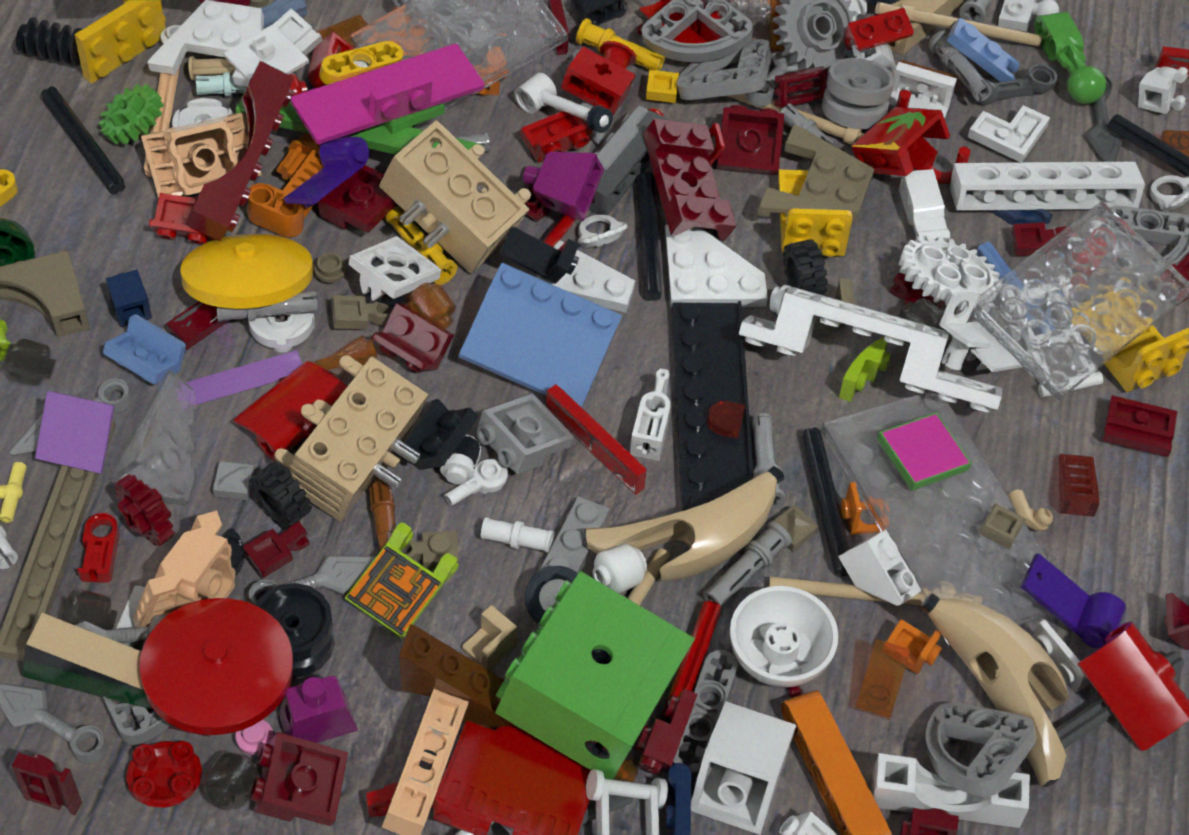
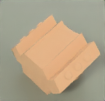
(195, 153)
(190, 572)

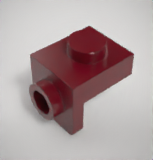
(930, 822)

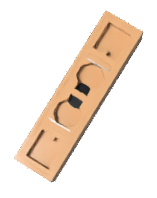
(425, 764)

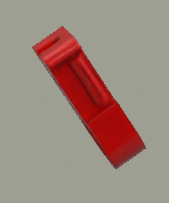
(99, 551)

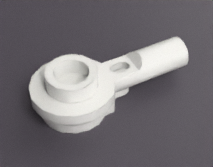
(488, 477)

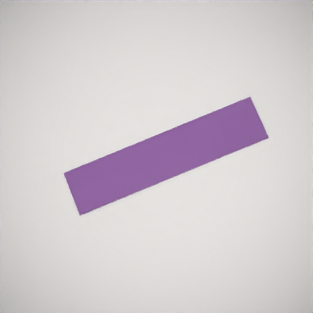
(244, 377)

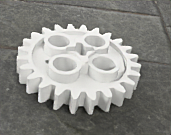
(945, 268)

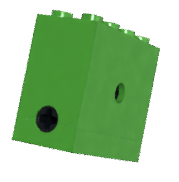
(592, 674)

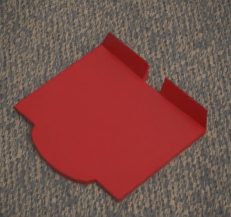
(513, 782)

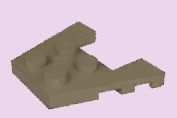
(832, 182)

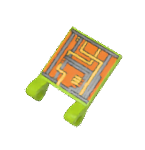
(396, 586)

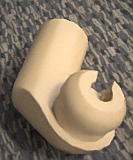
(1035, 520)

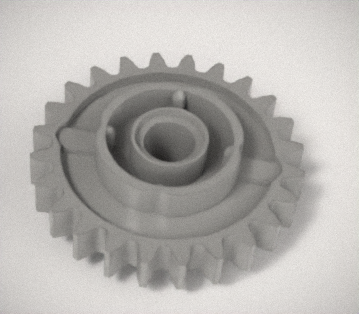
(802, 39)

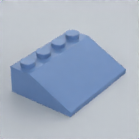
(539, 334)

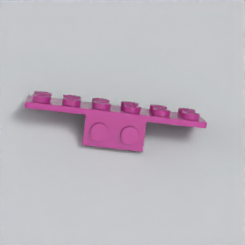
(386, 93)

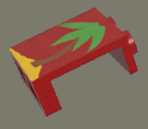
(887, 141)

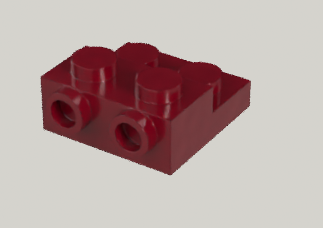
(751, 140)
(357, 201)
(661, 740)
(299, 780)

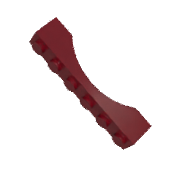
(218, 200)

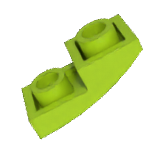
(865, 368)

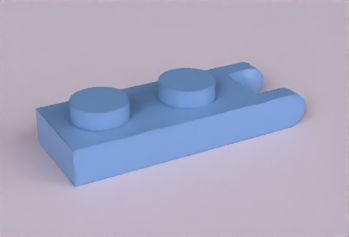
(982, 51)

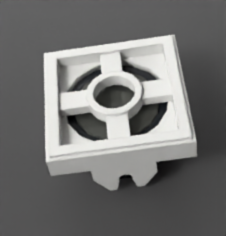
(393, 272)

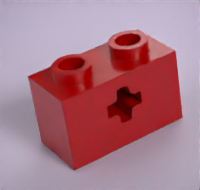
(597, 80)

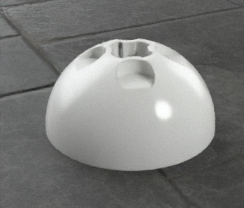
(778, 621)

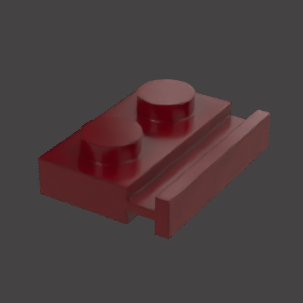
(1140, 426)
(44, 784)

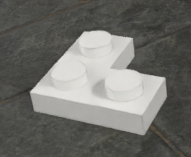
(1011, 138)

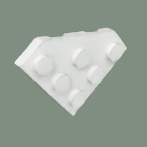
(710, 272)

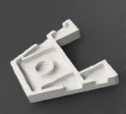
(209, 31)

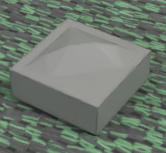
(233, 480)

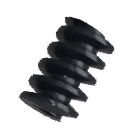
(48, 41)

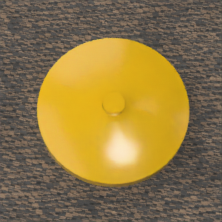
(247, 271)

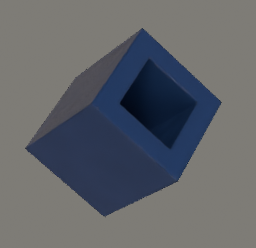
(128, 296)

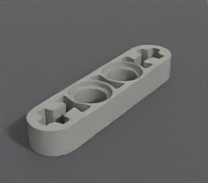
(707, 714)

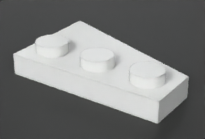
(597, 283)

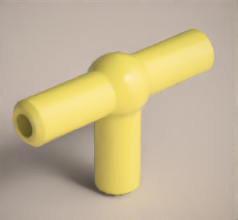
(12, 492)

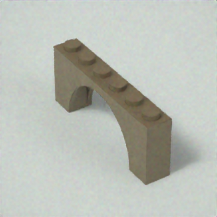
(49, 288)

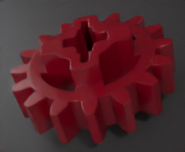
(144, 510)

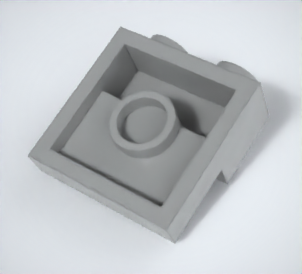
(522, 433)

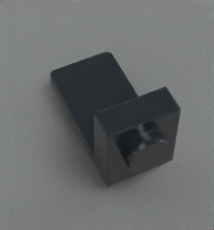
(539, 256)

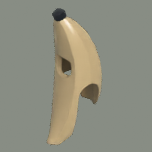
(710, 530)
(1010, 670)

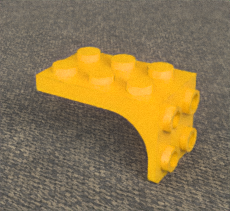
(119, 37)
(826, 227)
(1149, 358)

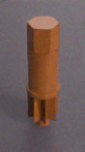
(383, 510)

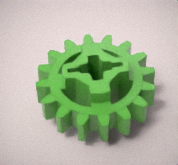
(131, 114)

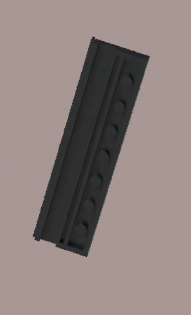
(707, 371)

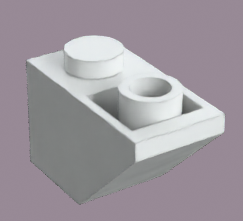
(880, 569)

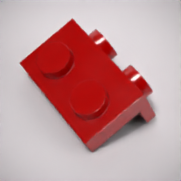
(878, 30)
(555, 134)
(171, 219)

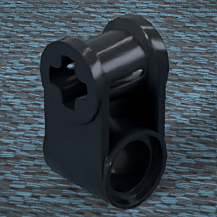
(599, 10)

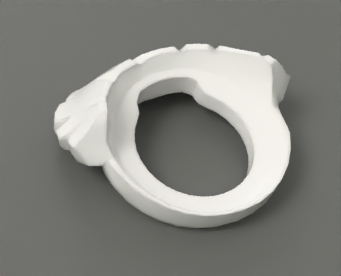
(1170, 202)
(588, 239)

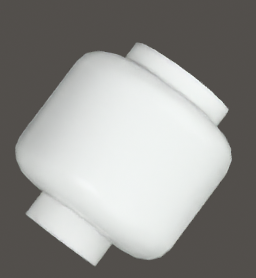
(620, 567)

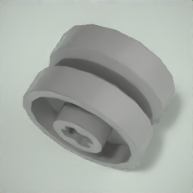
(857, 93)

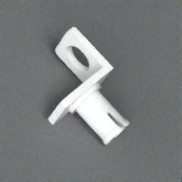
(962, 335)

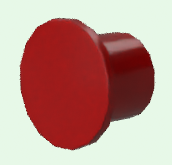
(618, 53)

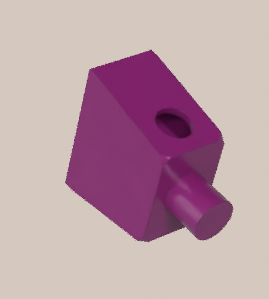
(566, 182)
(317, 710)

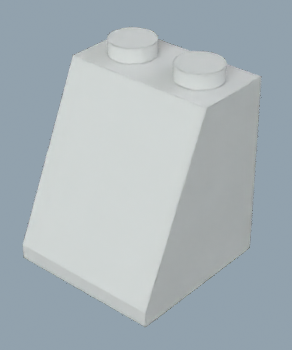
(742, 767)

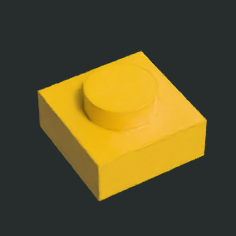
(662, 86)

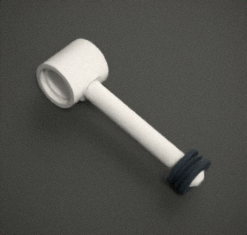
(541, 91)

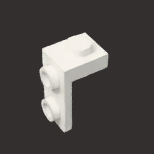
(1061, 656)

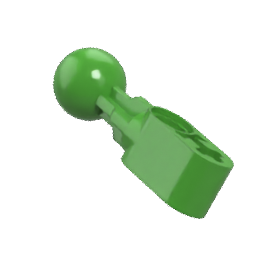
(1065, 44)

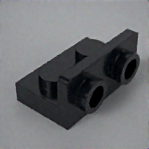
(439, 433)

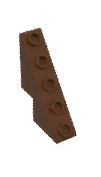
(435, 665)

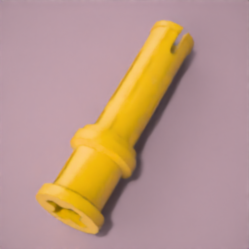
(595, 36)
(414, 237)

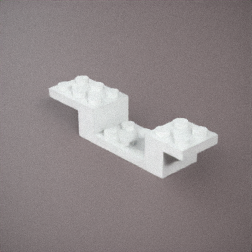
(922, 364)

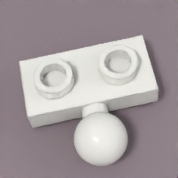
(1018, 13)

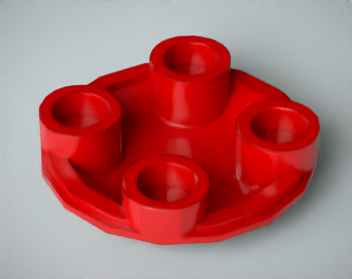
(164, 773)

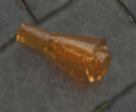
(358, 349)

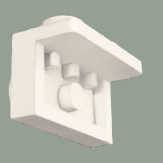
(926, 87)

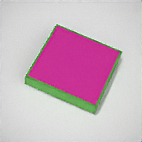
(924, 451)

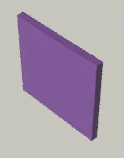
(74, 432)

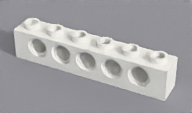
(1045, 185)

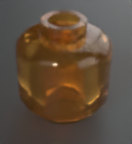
(433, 304)

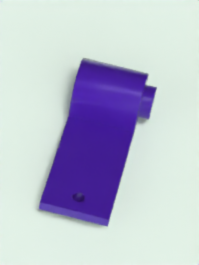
(340, 161)
(1087, 615)

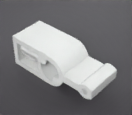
(924, 204)
(652, 420)

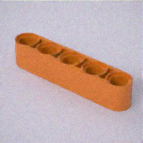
(833, 766)

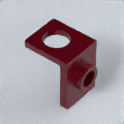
(1177, 620)

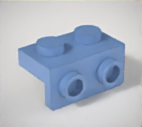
(146, 350)

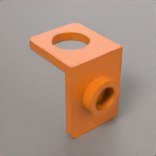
(851, 510)

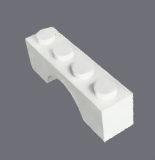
(904, 784)

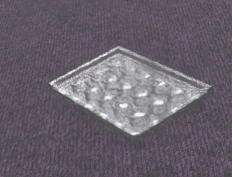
(491, 33)
(1080, 299)

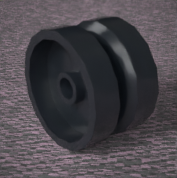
(307, 622)

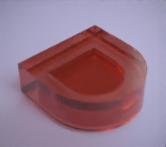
(726, 418)

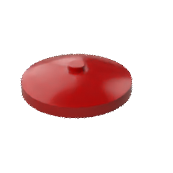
(216, 666)

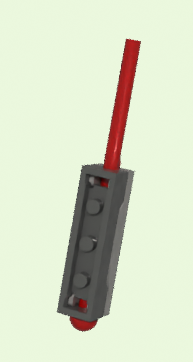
(623, 160)

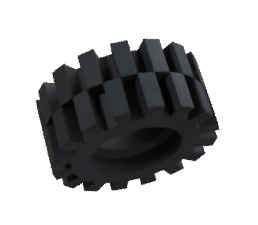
(805, 266)
(280, 495)

